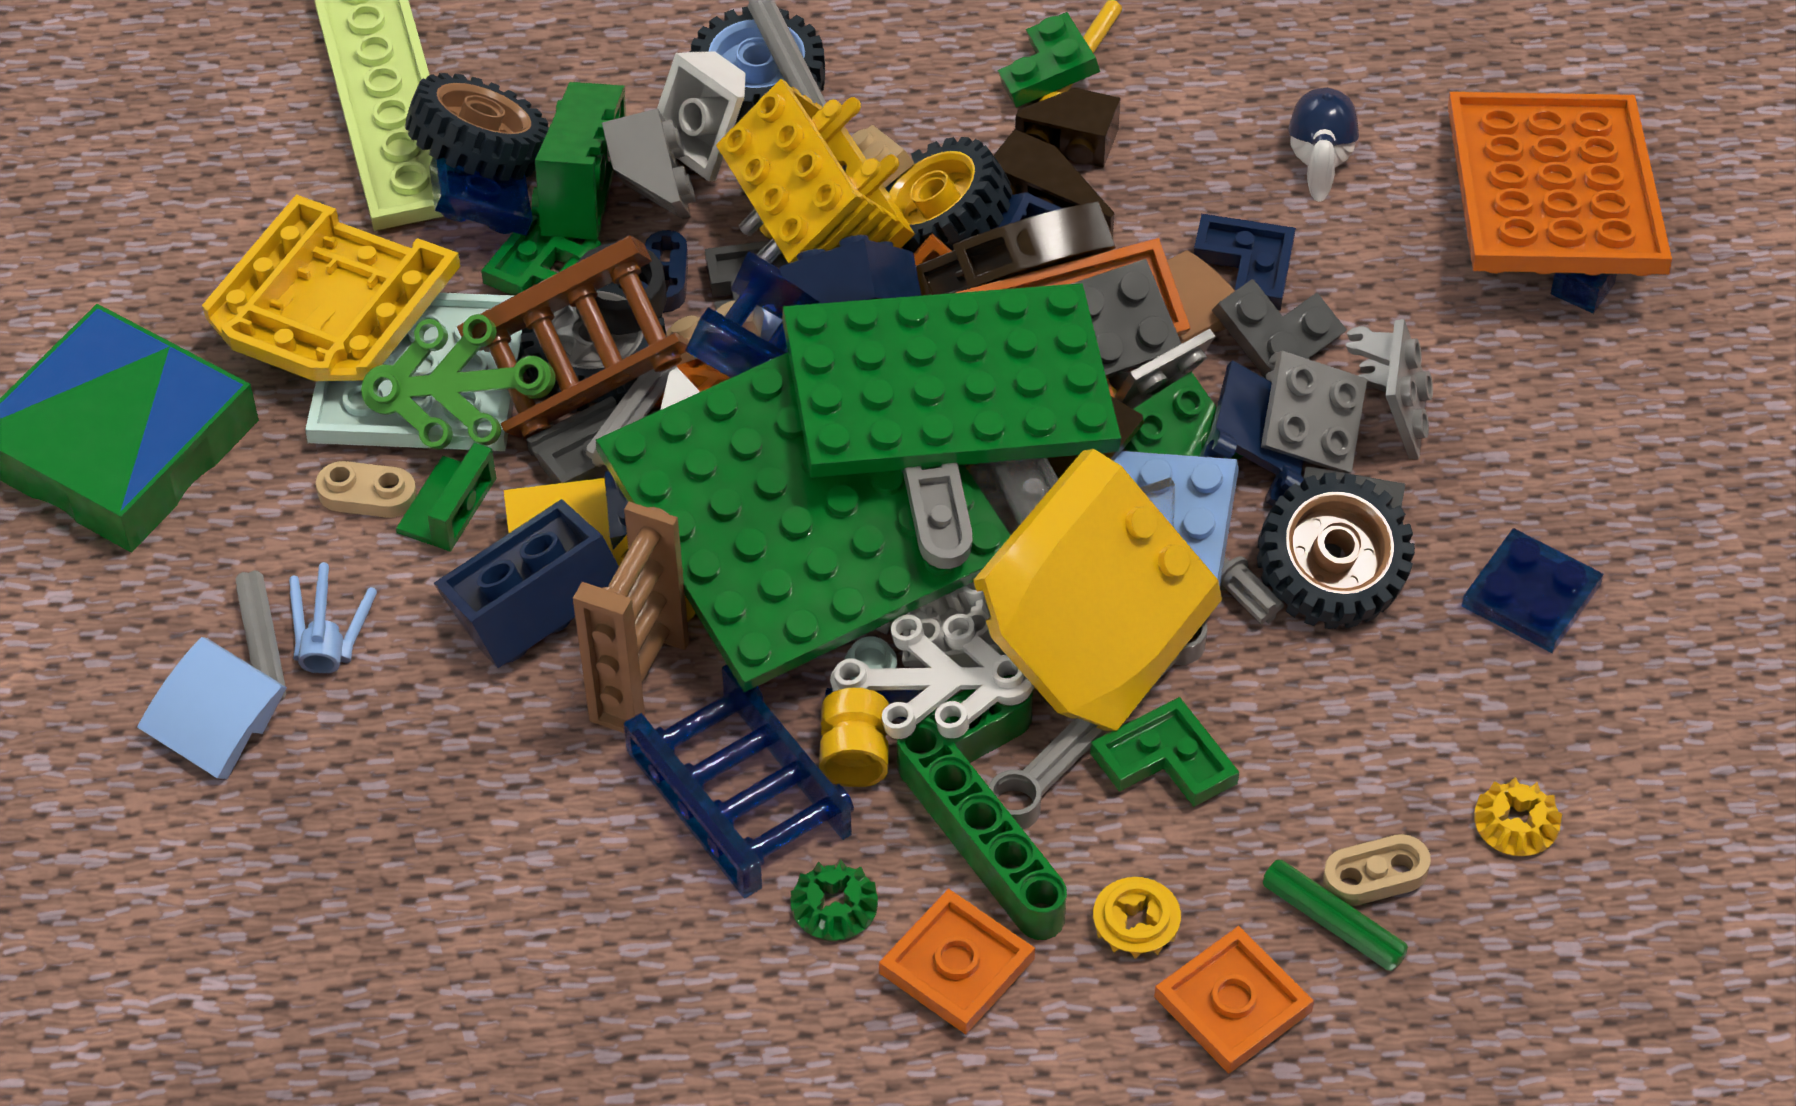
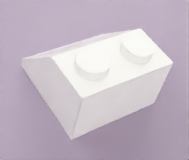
(703, 103)

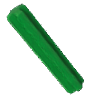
(1335, 915)

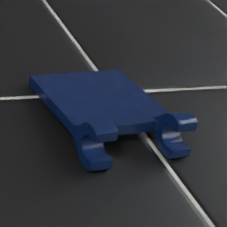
(1240, 429)

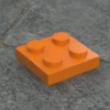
(957, 961)
(1233, 999)

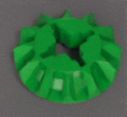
(836, 920)

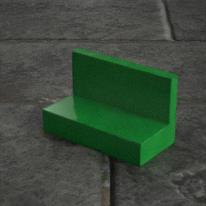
(450, 498)

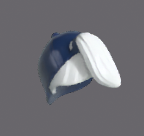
(1323, 136)

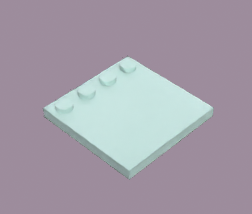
(343, 418)

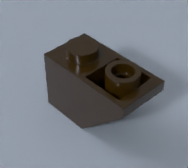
(1075, 122)

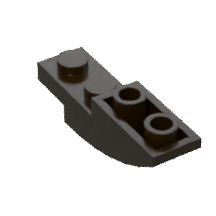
(1018, 249)

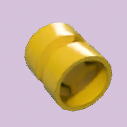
(853, 738)

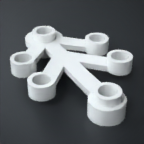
(939, 679)

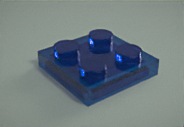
(492, 202)
(1532, 590)

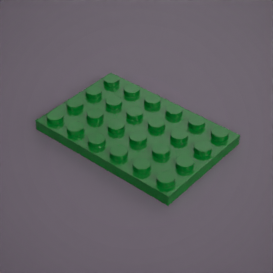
(948, 379)

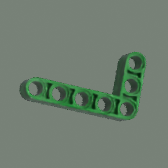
(976, 805)

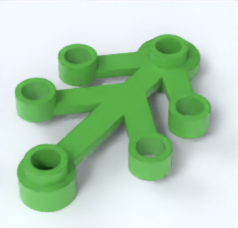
(448, 382)

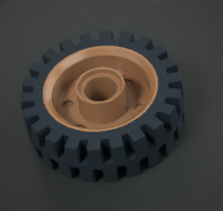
(476, 126)
(1342, 515)

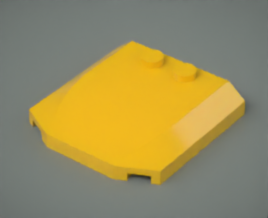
(326, 294)
(1095, 593)

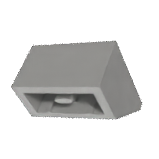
(645, 159)

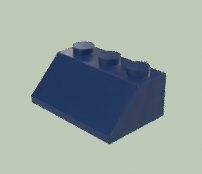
(527, 582)

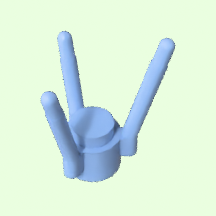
(322, 645)

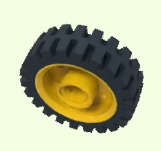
(951, 192)

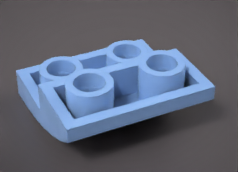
(211, 707)

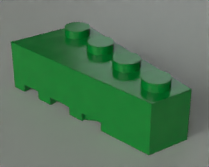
(575, 162)

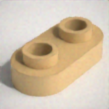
(365, 489)
(1373, 870)

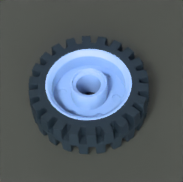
(743, 45)

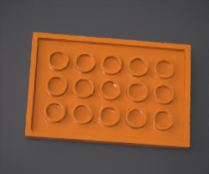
(1557, 184)

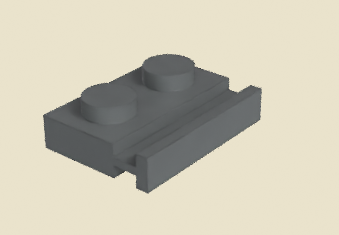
(564, 444)

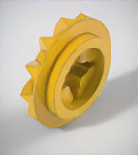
(1514, 835)
(1131, 896)

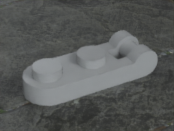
(939, 514)

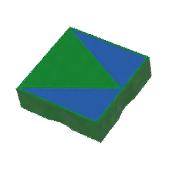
(119, 425)

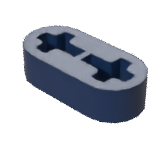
(675, 270)

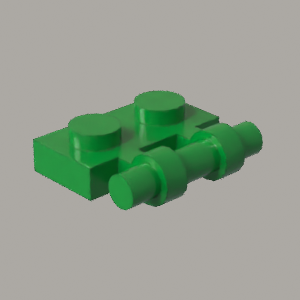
(528, 259)

